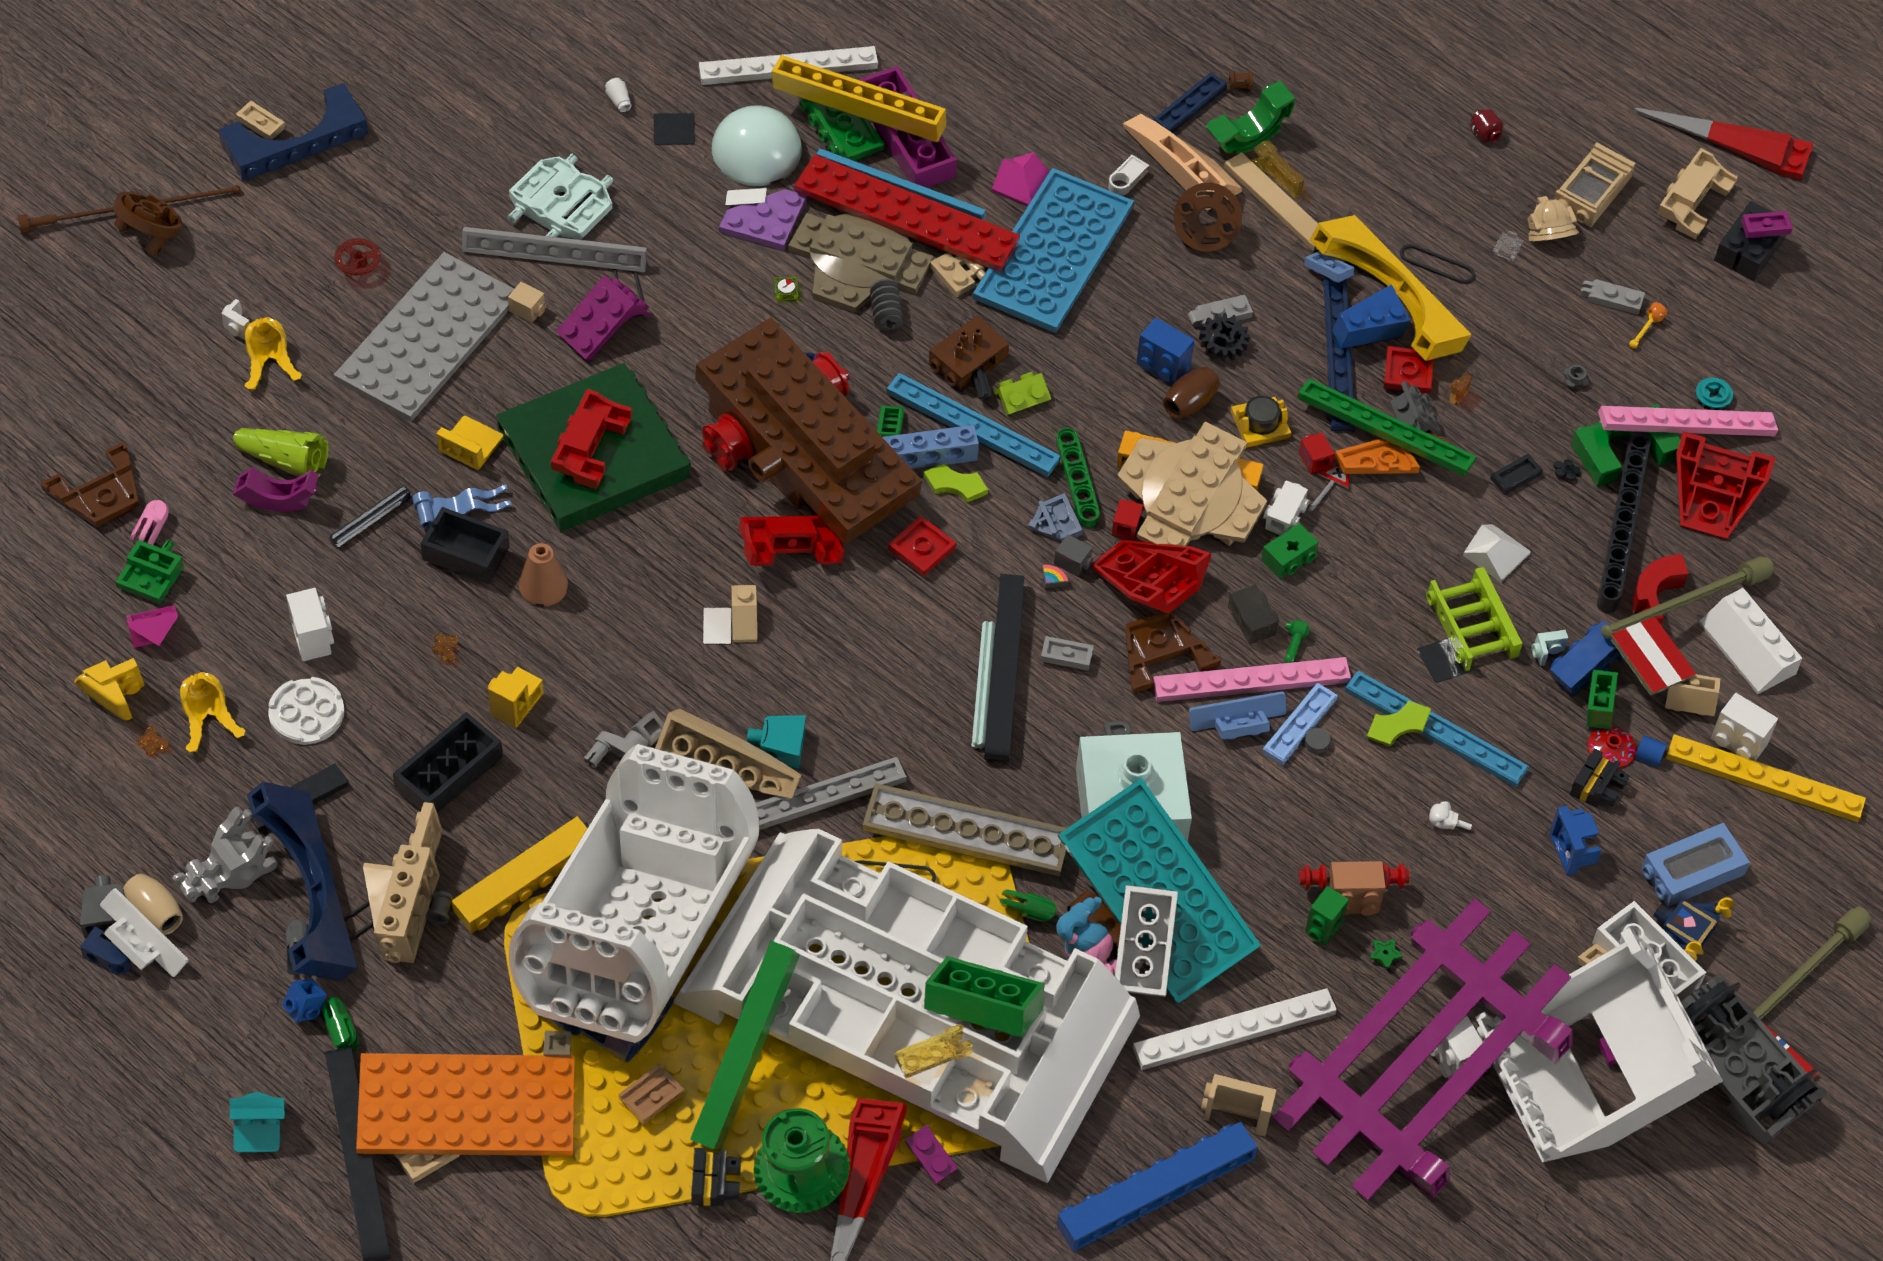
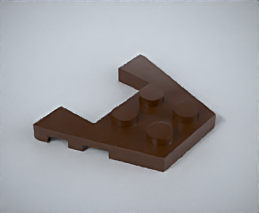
(103, 496)
(1160, 639)

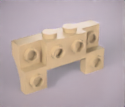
(1689, 190)

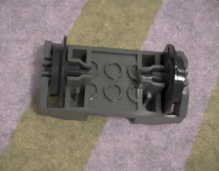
(1753, 1064)

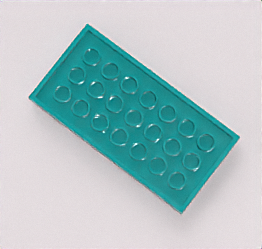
(1139, 846)

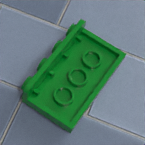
(843, 132)

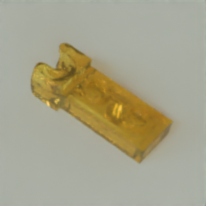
(1278, 168)
(933, 1052)

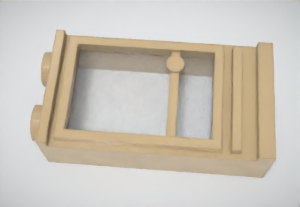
(1595, 183)

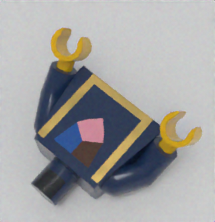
(1693, 923)

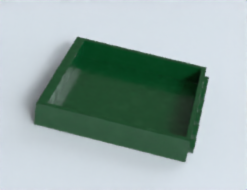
(635, 462)

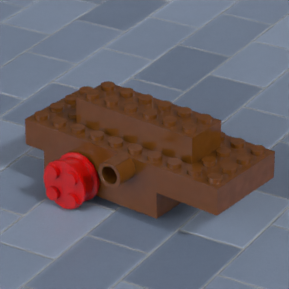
(801, 431)

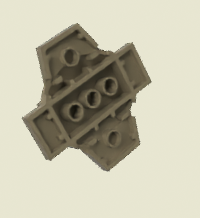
(853, 256)

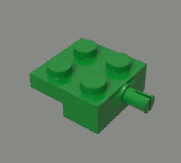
(150, 571)

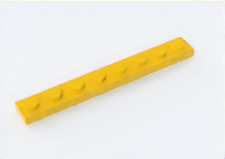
(1766, 778)

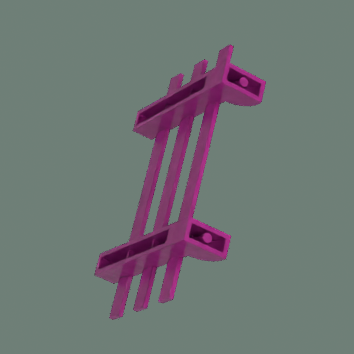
(1479, 984)

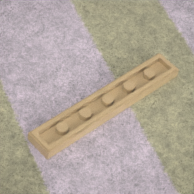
(1272, 197)

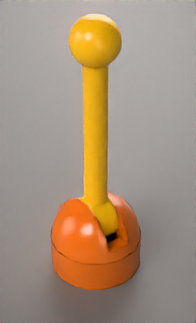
(1655, 313)

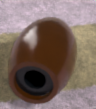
(1191, 393)

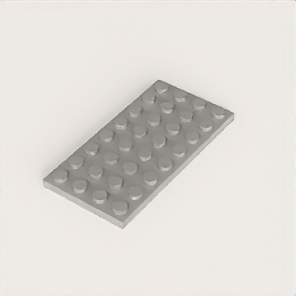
(426, 337)

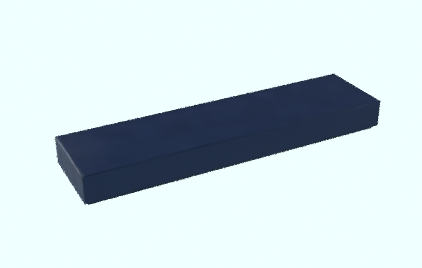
(1191, 102)

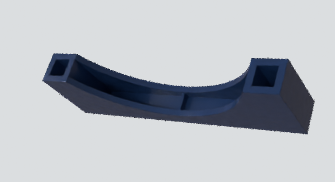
(291, 816)

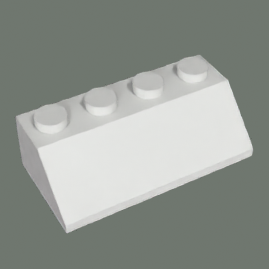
(1751, 641)

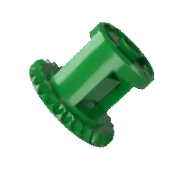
(800, 1162)

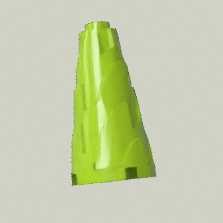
(284, 449)

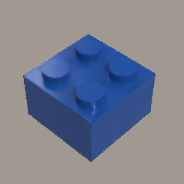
(1165, 351)

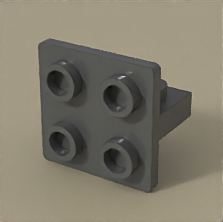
(1415, 409)

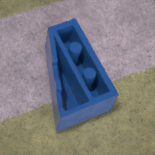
(1372, 320)
(1592, 653)

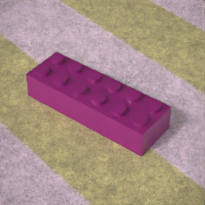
(919, 158)

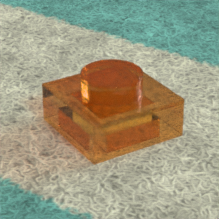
(1460, 388)

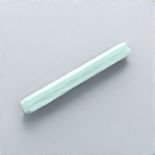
(983, 685)

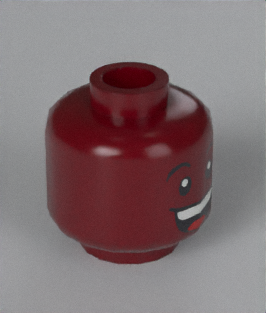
(1486, 125)

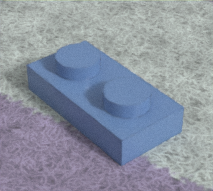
(1329, 266)

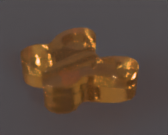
(444, 646)
(152, 742)

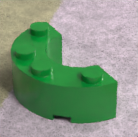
(1257, 125)

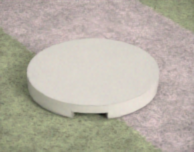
(306, 710)

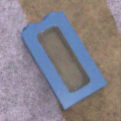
(1695, 864)

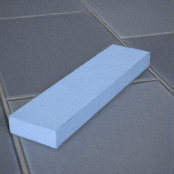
(1302, 720)

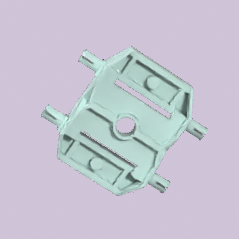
(536, 198)

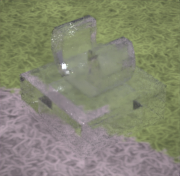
(1508, 245)

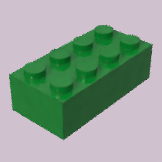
(984, 996)

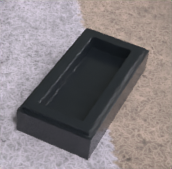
(1516, 474)

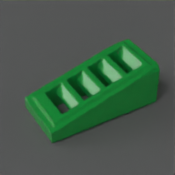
(890, 426)

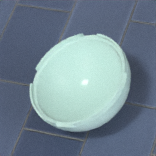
(756, 146)

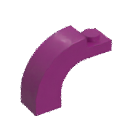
(275, 494)

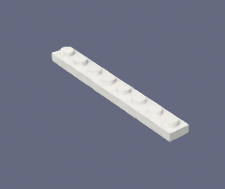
(761, 67)
(1234, 1029)

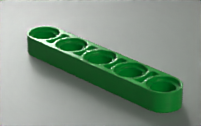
(1077, 487)

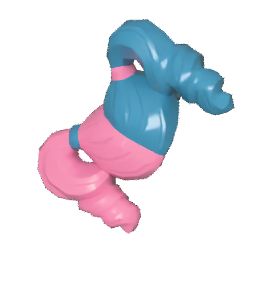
(1084, 935)

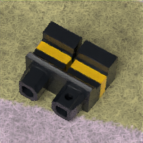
(1595, 778)
(710, 1175)

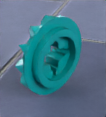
(1712, 385)

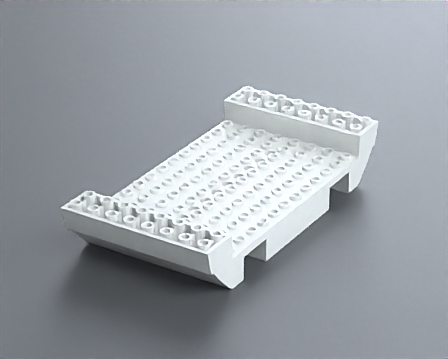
(902, 927)

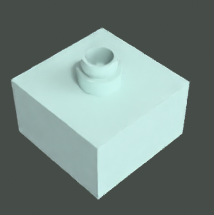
(1117, 761)

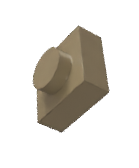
(557, 1043)

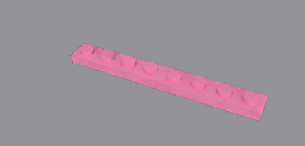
(1687, 420)
(1251, 679)

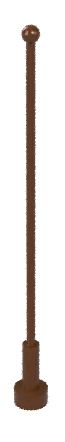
(25, 223)

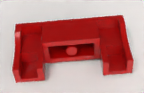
(583, 435)
(789, 535)

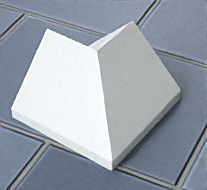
(1495, 552)

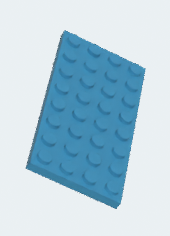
(1058, 250)

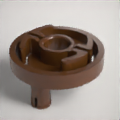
(1189, 208)
(148, 216)

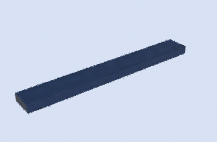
(1338, 358)

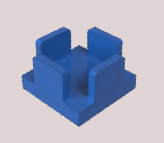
(1568, 837)

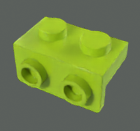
(1023, 393)

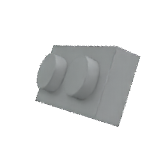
(1067, 653)

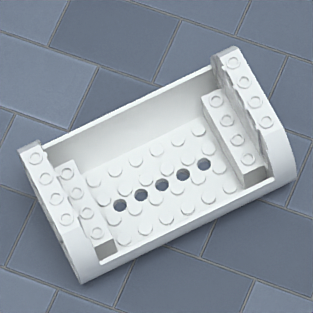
(663, 833)

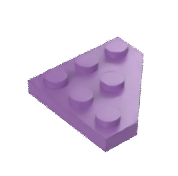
(765, 222)

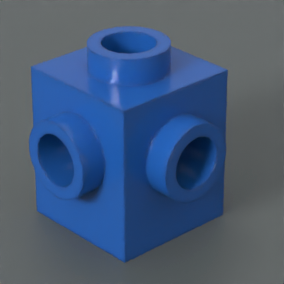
(304, 1000)

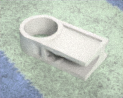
(1130, 172)

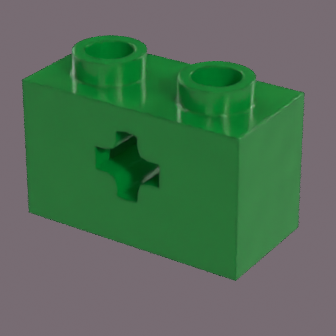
(1290, 551)
(1602, 699)
(1326, 916)

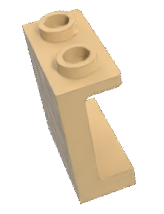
(1239, 1099)

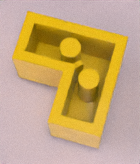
(514, 695)

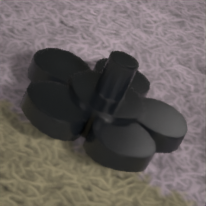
(1566, 469)

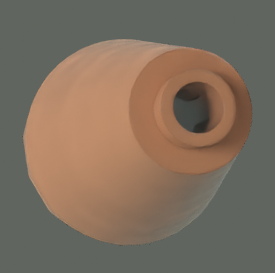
(542, 577)

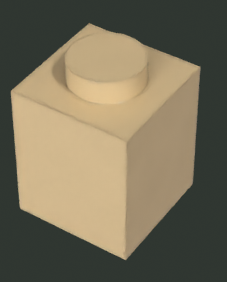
(526, 302)

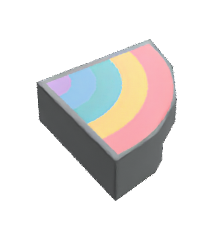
(1053, 576)

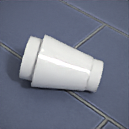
(618, 93)

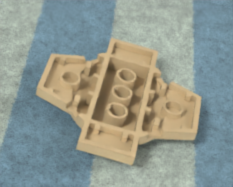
(1192, 488)

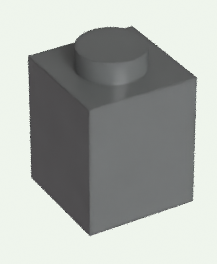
(1073, 556)

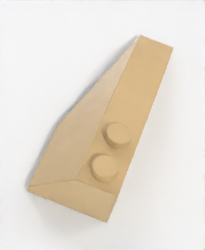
(705, 742)

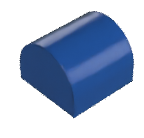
(1650, 751)

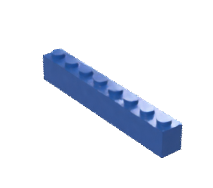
(1156, 1186)

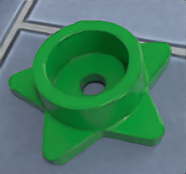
(1385, 959)

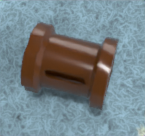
(1247, 84)

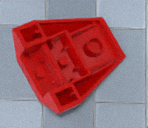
(1717, 485)
(1154, 573)

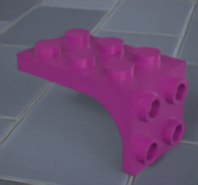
(600, 316)

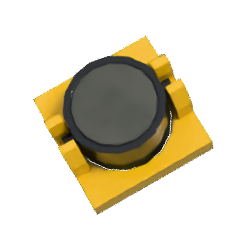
(1261, 420)

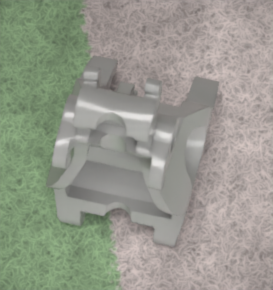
(233, 861)

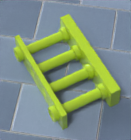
(1490, 604)

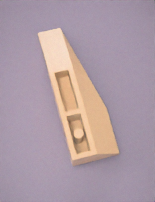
(1177, 157)

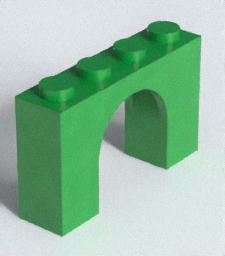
(1594, 452)

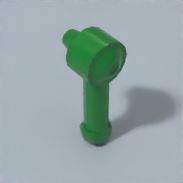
(1298, 630)

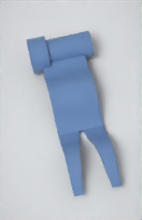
(462, 503)

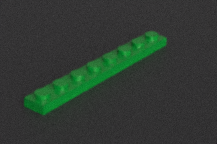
(1387, 427)

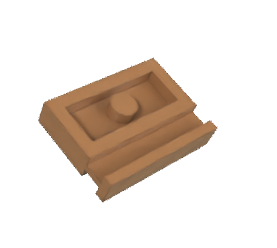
(651, 1094)

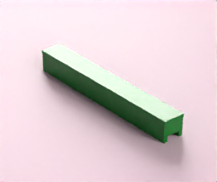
(745, 1046)

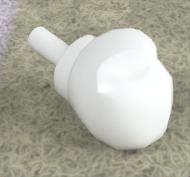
(1443, 817)

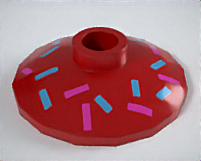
(1622, 751)

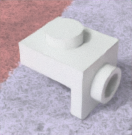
(233, 319)

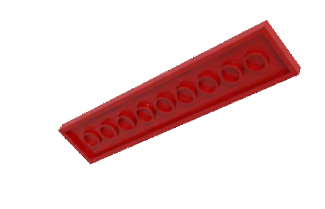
(907, 213)

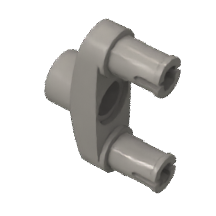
(612, 743)

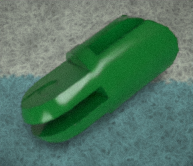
(1032, 906)
(339, 1024)

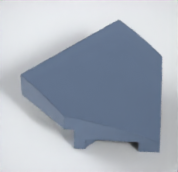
(1056, 519)

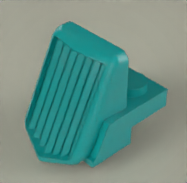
(256, 1122)

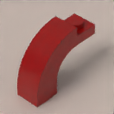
(1660, 575)

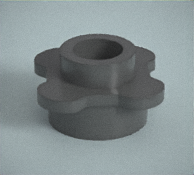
(1573, 372)

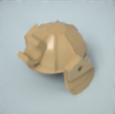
(1551, 220)

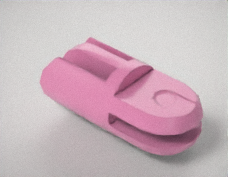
(152, 521)

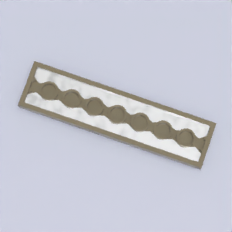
(965, 829)

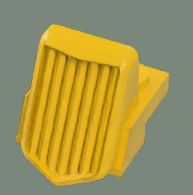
(111, 684)

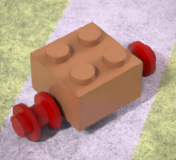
(1358, 881)

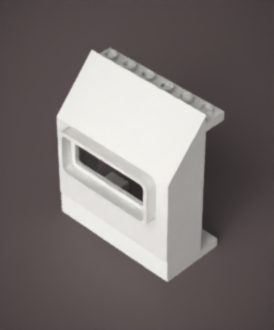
(1646, 1035)

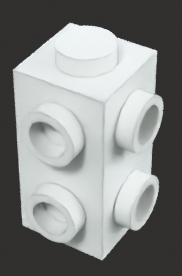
(1286, 508)

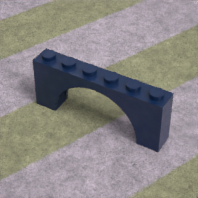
(257, 155)

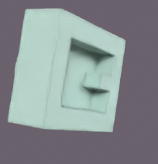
(1550, 643)

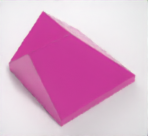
(1020, 178)
(151, 625)

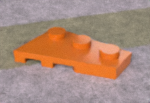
(1376, 458)

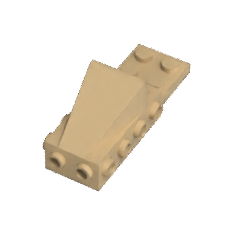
(403, 892)

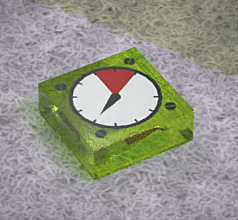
(786, 288)

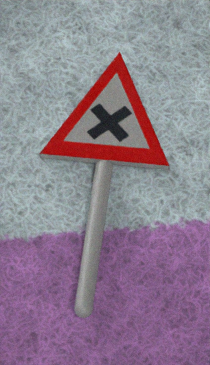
(1336, 476)

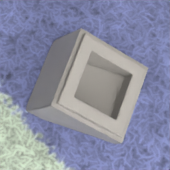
(649, 727)

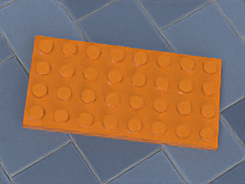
(465, 1104)

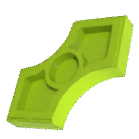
(944, 480)
(1389, 727)

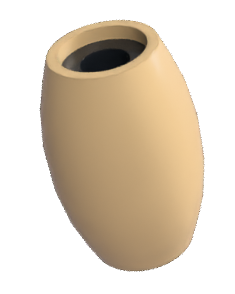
(154, 902)

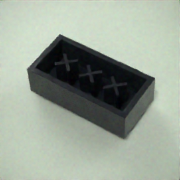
(448, 763)

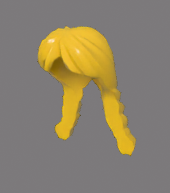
(266, 340)
(203, 696)

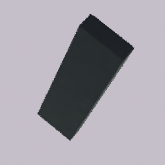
(319, 785)

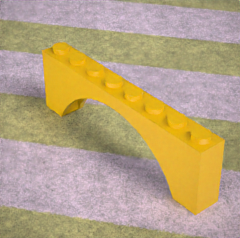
(1435, 327)

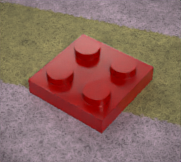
(1408, 366)
(922, 545)

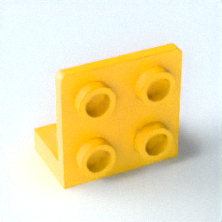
(469, 442)

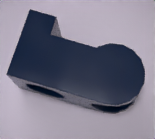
(104, 953)

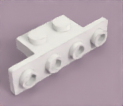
(139, 937)

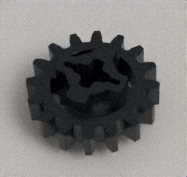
(1224, 336)

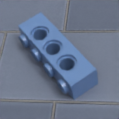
(936, 446)

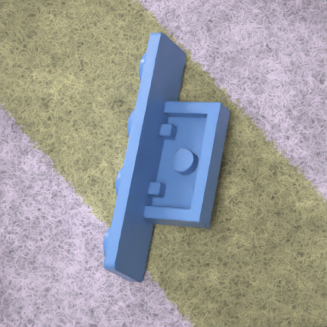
(1239, 716)

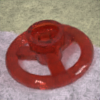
(358, 260)

